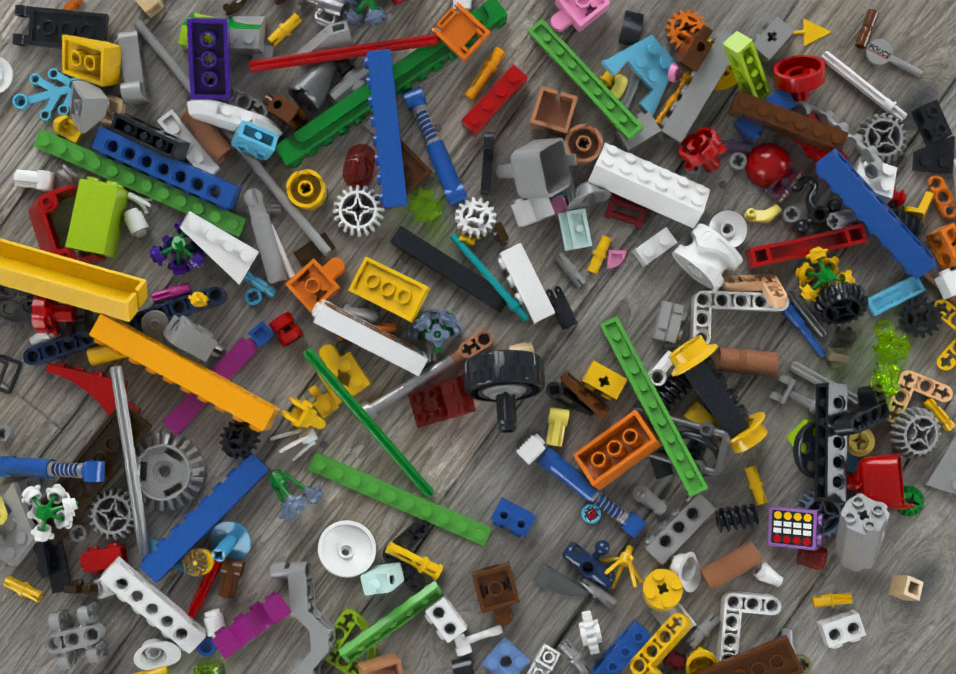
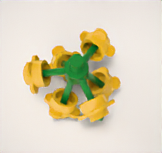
(826, 273)

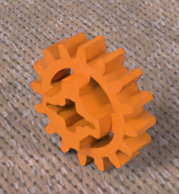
(684, 22)

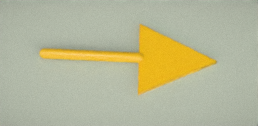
(811, 32)

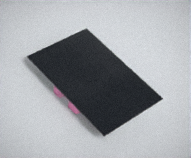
(660, 468)

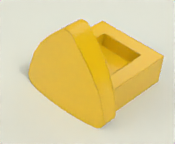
(65, 127)
(923, 207)

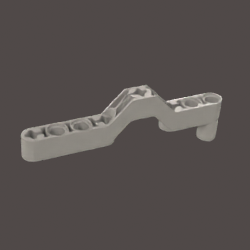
(304, 609)

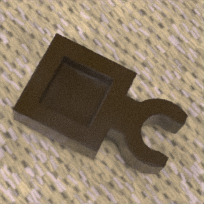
(80, 586)

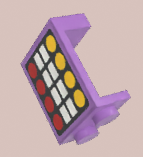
(795, 528)

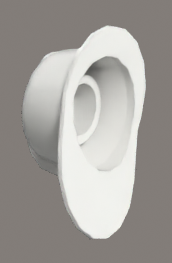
(687, 569)
(156, 654)

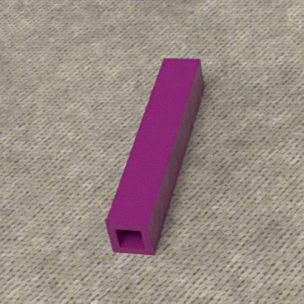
(228, 368)

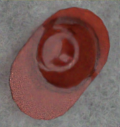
(359, 165)

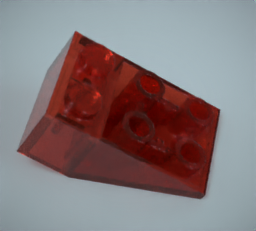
(440, 401)

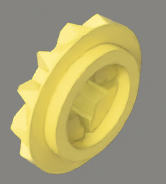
(863, 448)

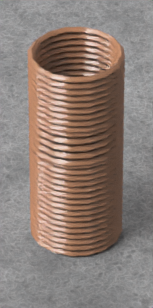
(209, 138)
(750, 361)
(731, 565)

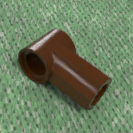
(231, 572)

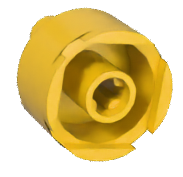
(307, 179)
(658, 579)

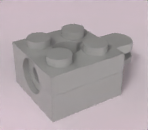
(192, 338)

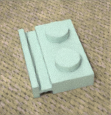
(574, 229)

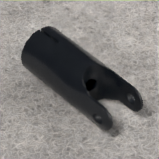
(562, 308)

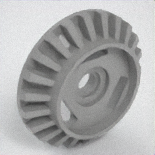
(188, 472)

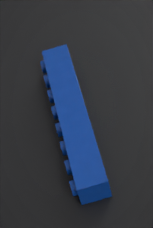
(387, 128)
(875, 214)
(204, 518)

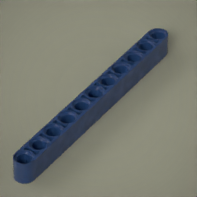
(81, 343)

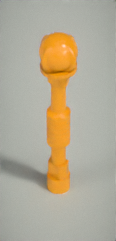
(685, 79)

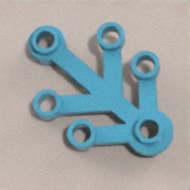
(54, 94)

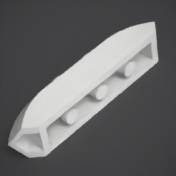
(227, 115)

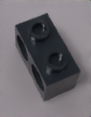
(931, 123)

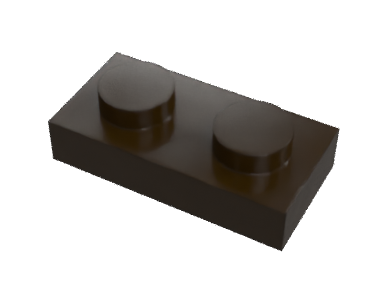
(310, 251)

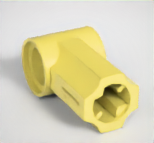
(557, 422)

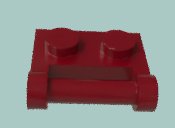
(627, 204)

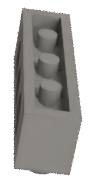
(677, 538)

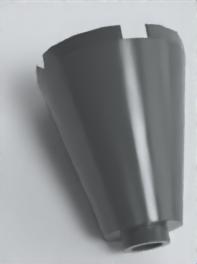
(313, 86)

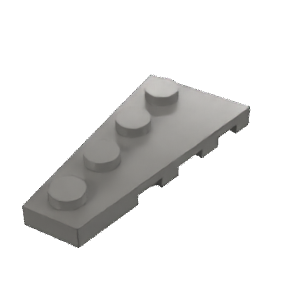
(944, 472)

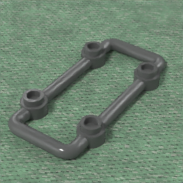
(706, 429)

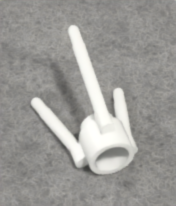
(307, 436)

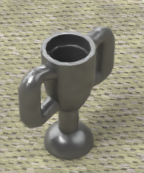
(331, 8)

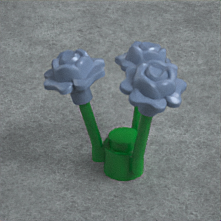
(293, 505)

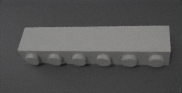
(697, 91)

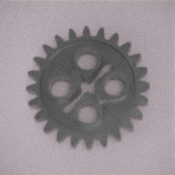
(20, 314)

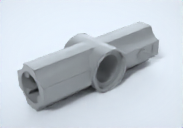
(351, 82)

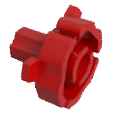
(702, 150)
(47, 314)

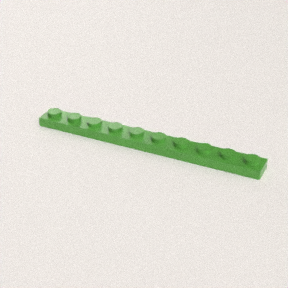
(654, 407)
(400, 498)

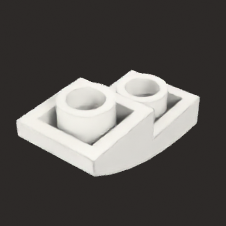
(544, 660)

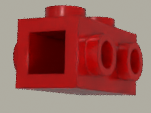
(101, 558)

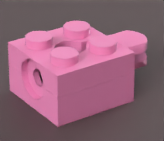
(577, 13)

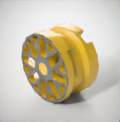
(198, 562)

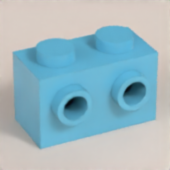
(254, 140)

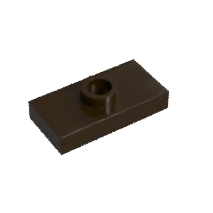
(500, 234)

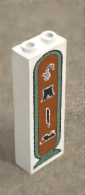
(369, 337)

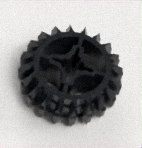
(841, 303)

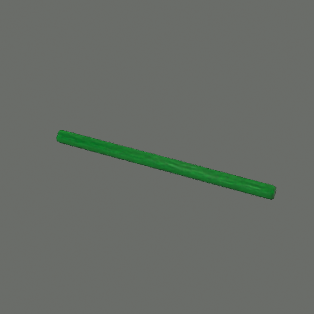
(368, 422)

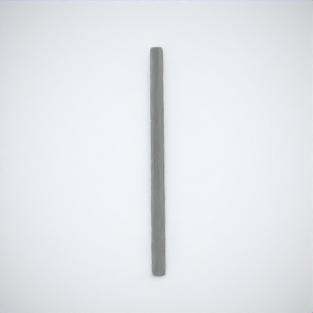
(130, 460)

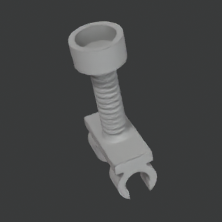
(789, 393)

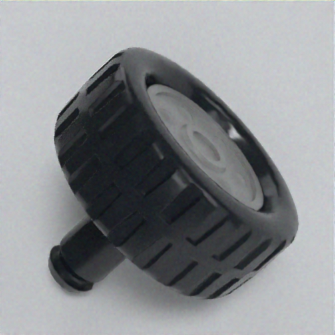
(504, 379)

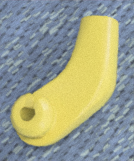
(619, 86)
(762, 216)

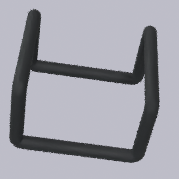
(4, 371)

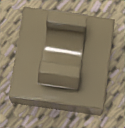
(836, 357)

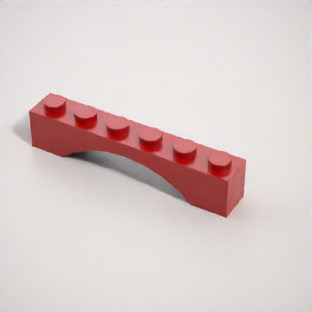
(800, 247)

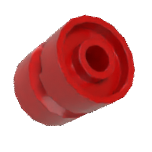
(282, 323)

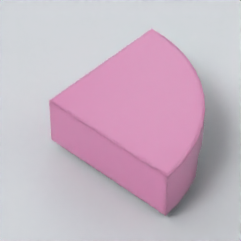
(615, 258)

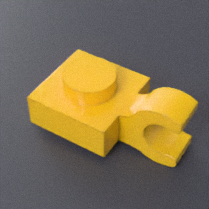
(324, 403)

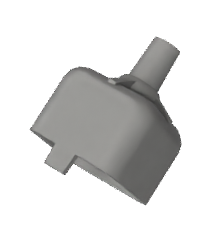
(539, 168)

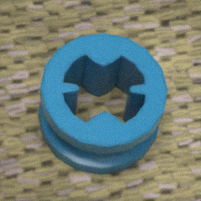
(252, 291)

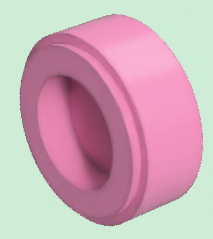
(675, 72)

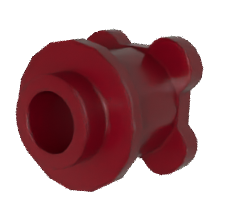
(675, 660)

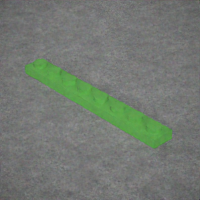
(585, 80)

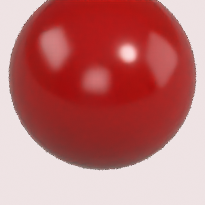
(767, 164)

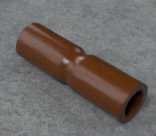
(866, 30)

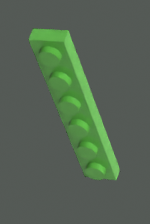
(391, 622)

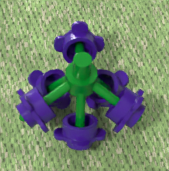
(178, 245)

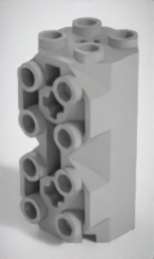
(860, 532)

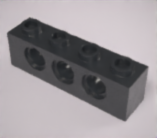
(149, 136)

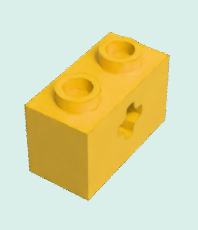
(615, 381)

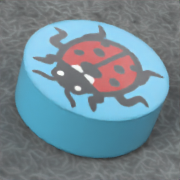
(591, 513)

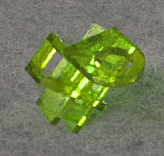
(426, 208)
(889, 337)
(887, 377)

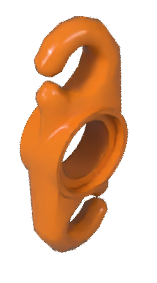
(942, 188)

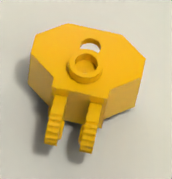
(304, 415)

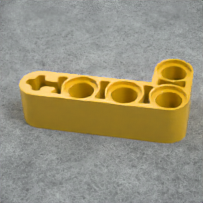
(663, 647)

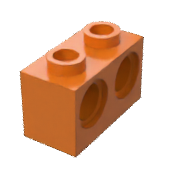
(944, 245)

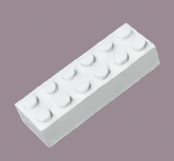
(649, 185)

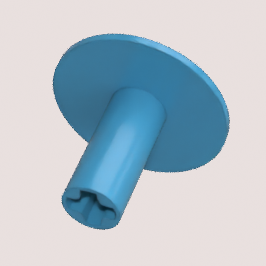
(230, 541)

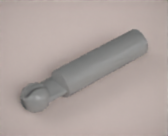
(265, 236)

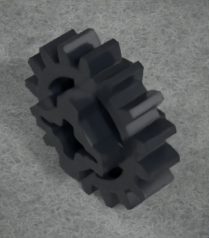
(931, 325)
(239, 439)

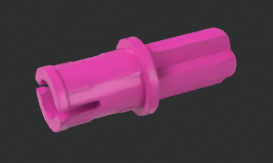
(171, 292)

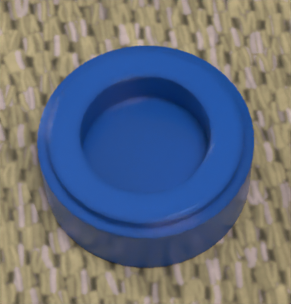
(206, 647)

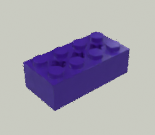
(200, 67)

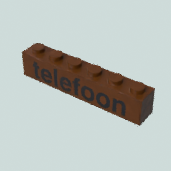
(787, 122)

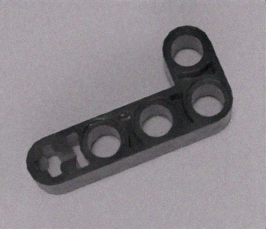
(872, 412)

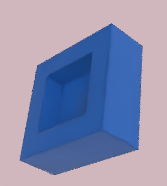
(261, 334)

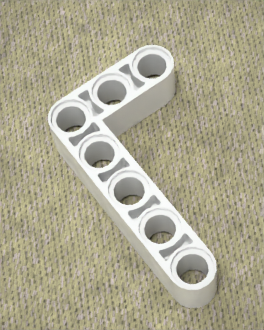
(730, 304)
(736, 610)

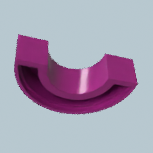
(251, 624)

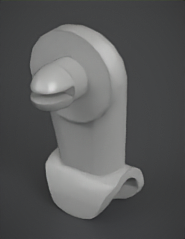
(368, 314)
(649, 499)

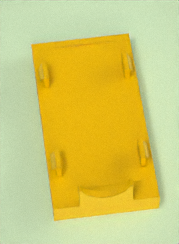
(389, 289)

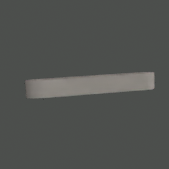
(237, 95)

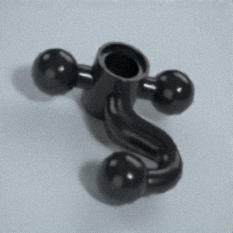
(802, 226)

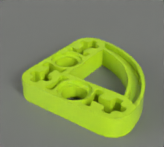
(363, 624)

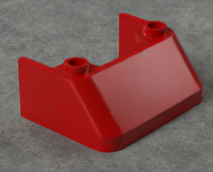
(45, 228)

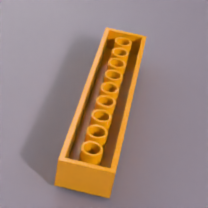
(185, 372)

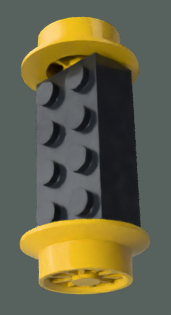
(722, 402)

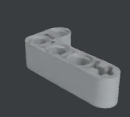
(135, 85)

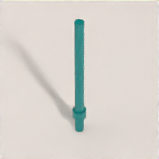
(513, 305)

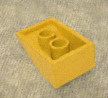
(91, 60)

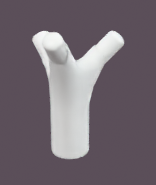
(142, 201)

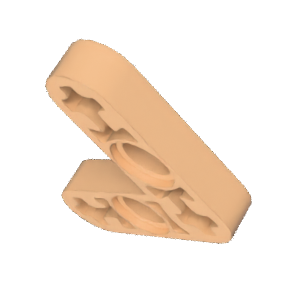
(767, 283)
(914, 386)

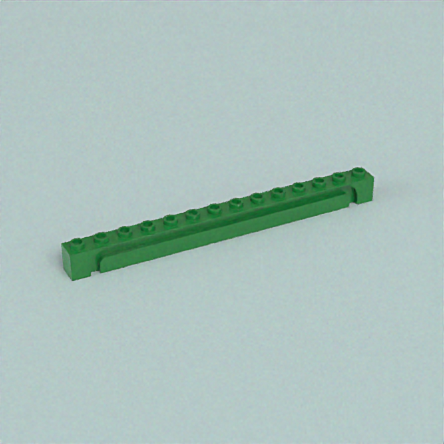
(356, 107)

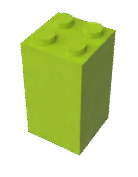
(97, 217)

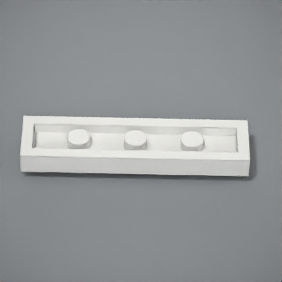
(196, 154)

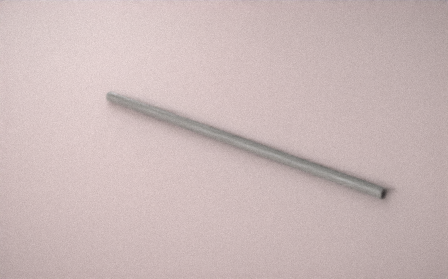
(250, 159)

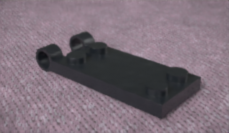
(57, 23)

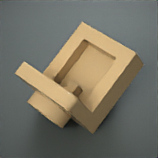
(115, 105)

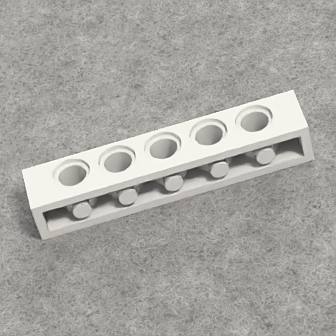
(152, 595)

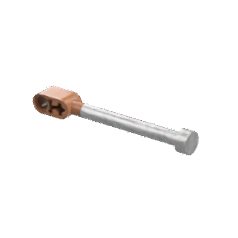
(425, 375)

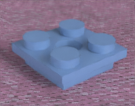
(502, 649)

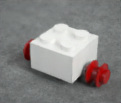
(883, 184)

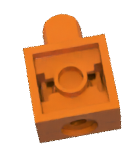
(317, 282)

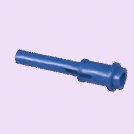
(796, 320)

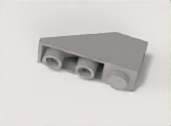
(331, 37)

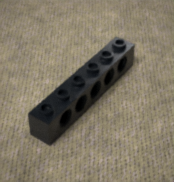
(829, 447)

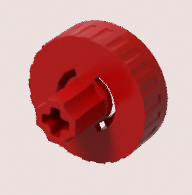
(799, 75)

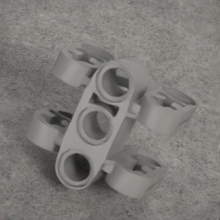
(60, 622)

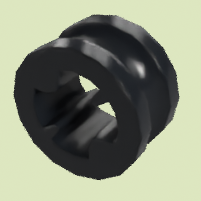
(345, 67)

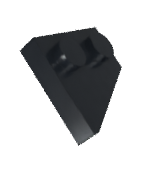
(935, 157)

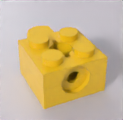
(346, 370)

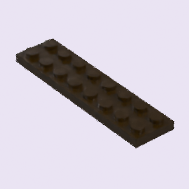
(105, 447)

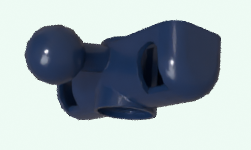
(597, 573)

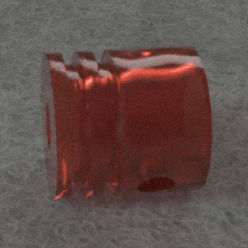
(812, 558)

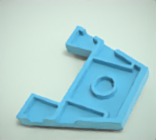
(649, 63)

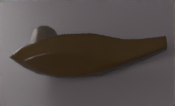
(234, 6)

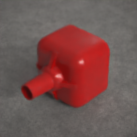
(880, 480)

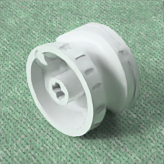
(707, 257)

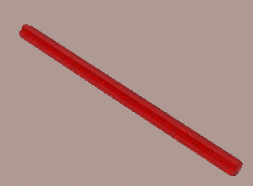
(341, 53)

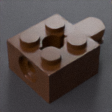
(496, 591)

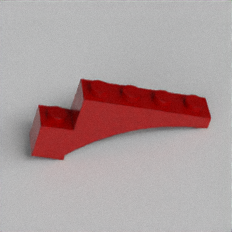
(94, 383)

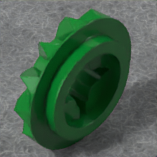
(917, 497)

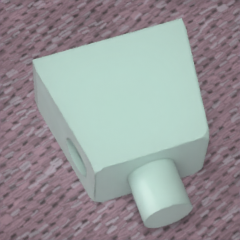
(378, 579)

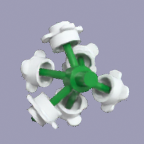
(42, 512)

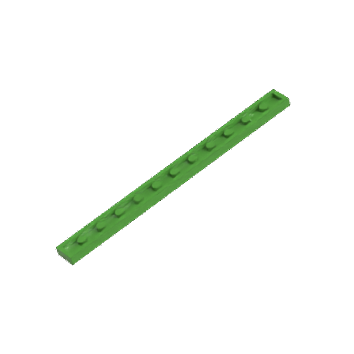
(139, 182)

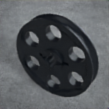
(802, 459)

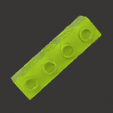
(746, 65)

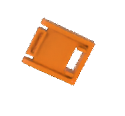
(458, 30)

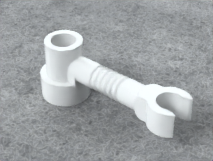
(463, 643)

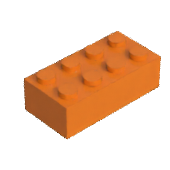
(617, 450)

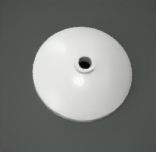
(347, 537)

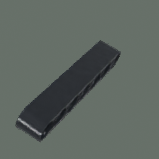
(448, 268)

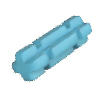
(260, 284)

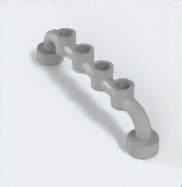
(873, 169)

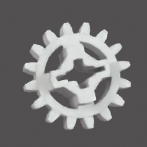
(474, 225)
(590, 632)

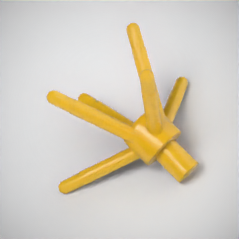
(624, 560)

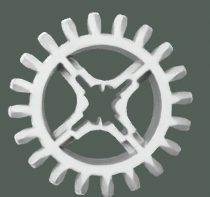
(366, 210)

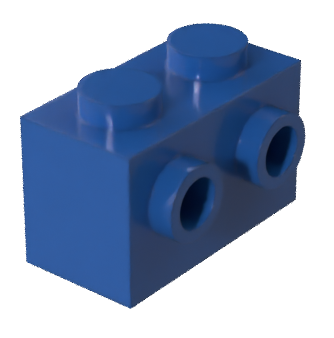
(512, 517)

